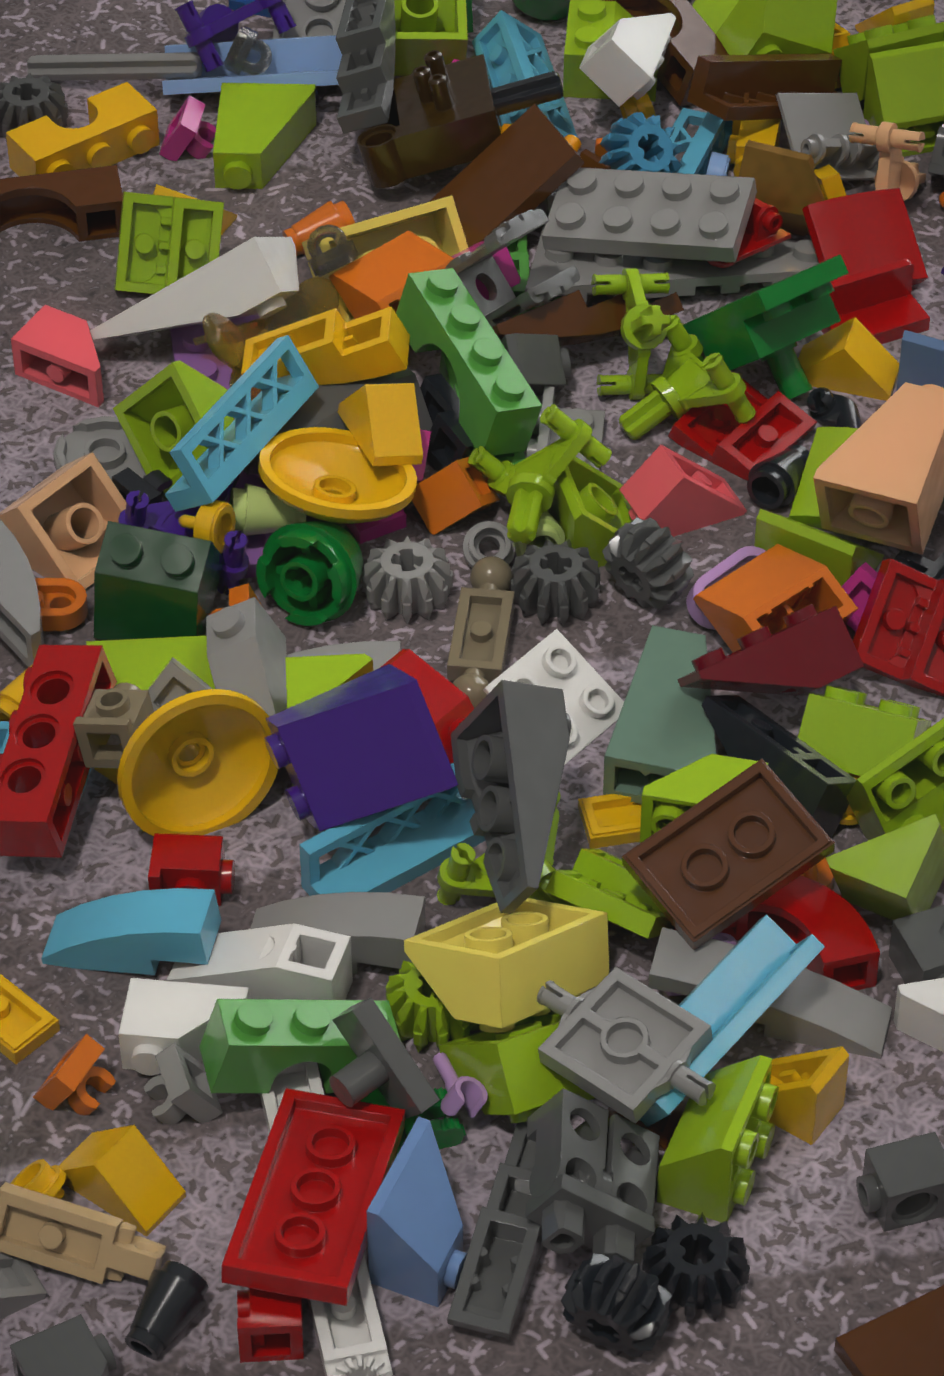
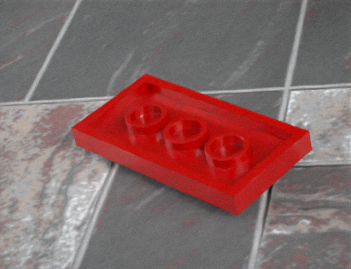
(310, 1197)

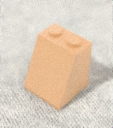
(888, 473)

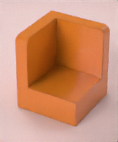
(452, 495)

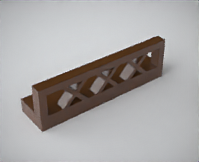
(748, 84)

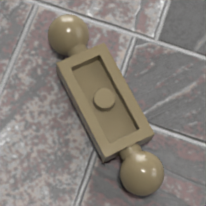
(482, 628)

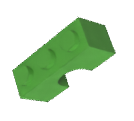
(259, 1038)

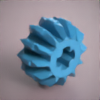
(640, 145)

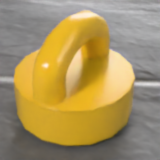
(211, 522)

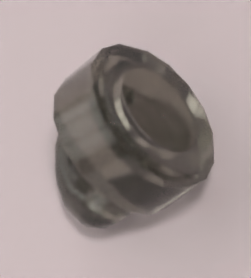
(240, 50)
(334, 258)

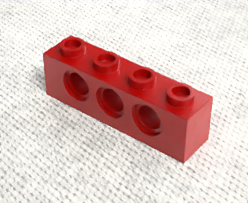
(42, 757)

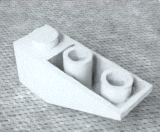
(628, 56)
(277, 963)

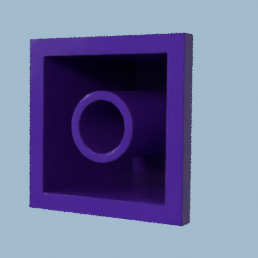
(359, 749)

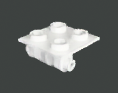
(587, 696)

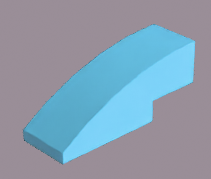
(136, 931)

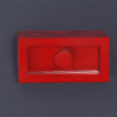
(880, 301)

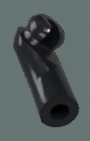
(833, 409)

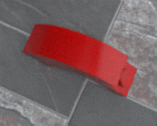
(813, 908)

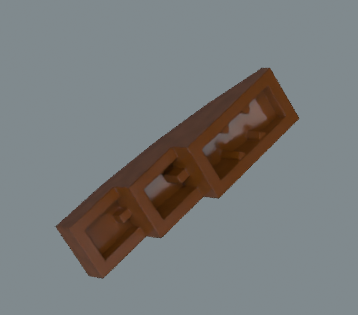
(575, 322)

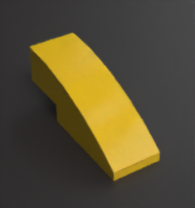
(340, 349)

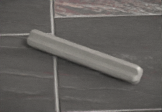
(116, 66)

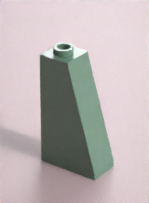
(659, 721)

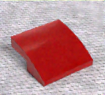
(866, 231)
(739, 446)
(904, 628)

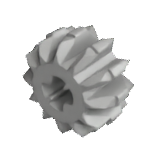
(407, 578)

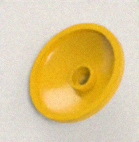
(331, 477)
(208, 782)

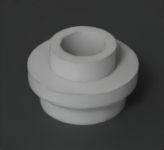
(483, 532)

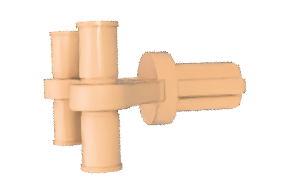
(892, 168)

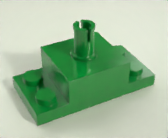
(771, 323)

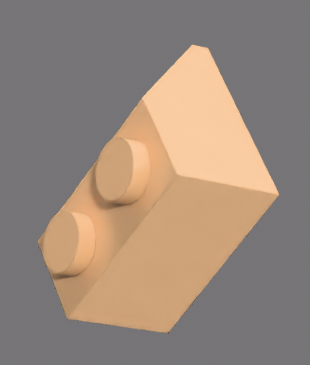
(66, 520)

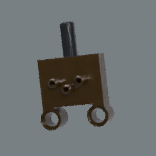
(445, 117)

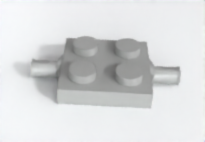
(625, 1044)

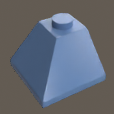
(416, 1223)

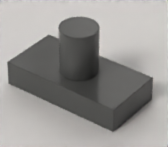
(379, 1064)

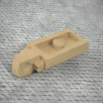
(73, 1237)

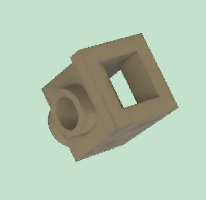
(111, 713)

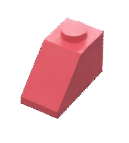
(59, 354)
(679, 493)

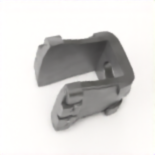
(483, 267)

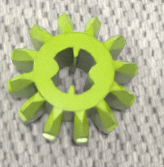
(420, 1012)

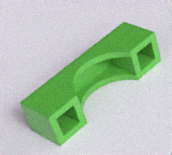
(494, 397)

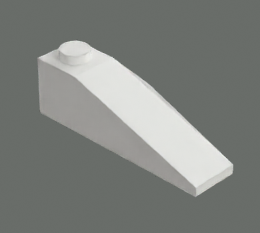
(235, 285)

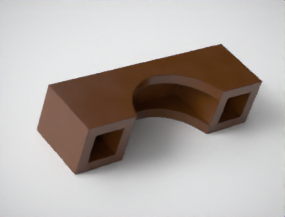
(689, 39)
(77, 200)

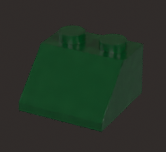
(153, 584)

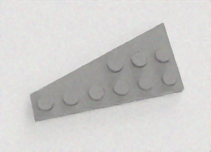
(685, 274)

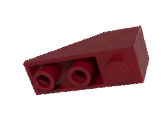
(788, 662)

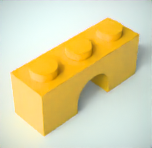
(118, 128)

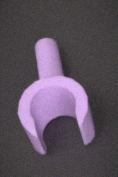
(461, 1090)

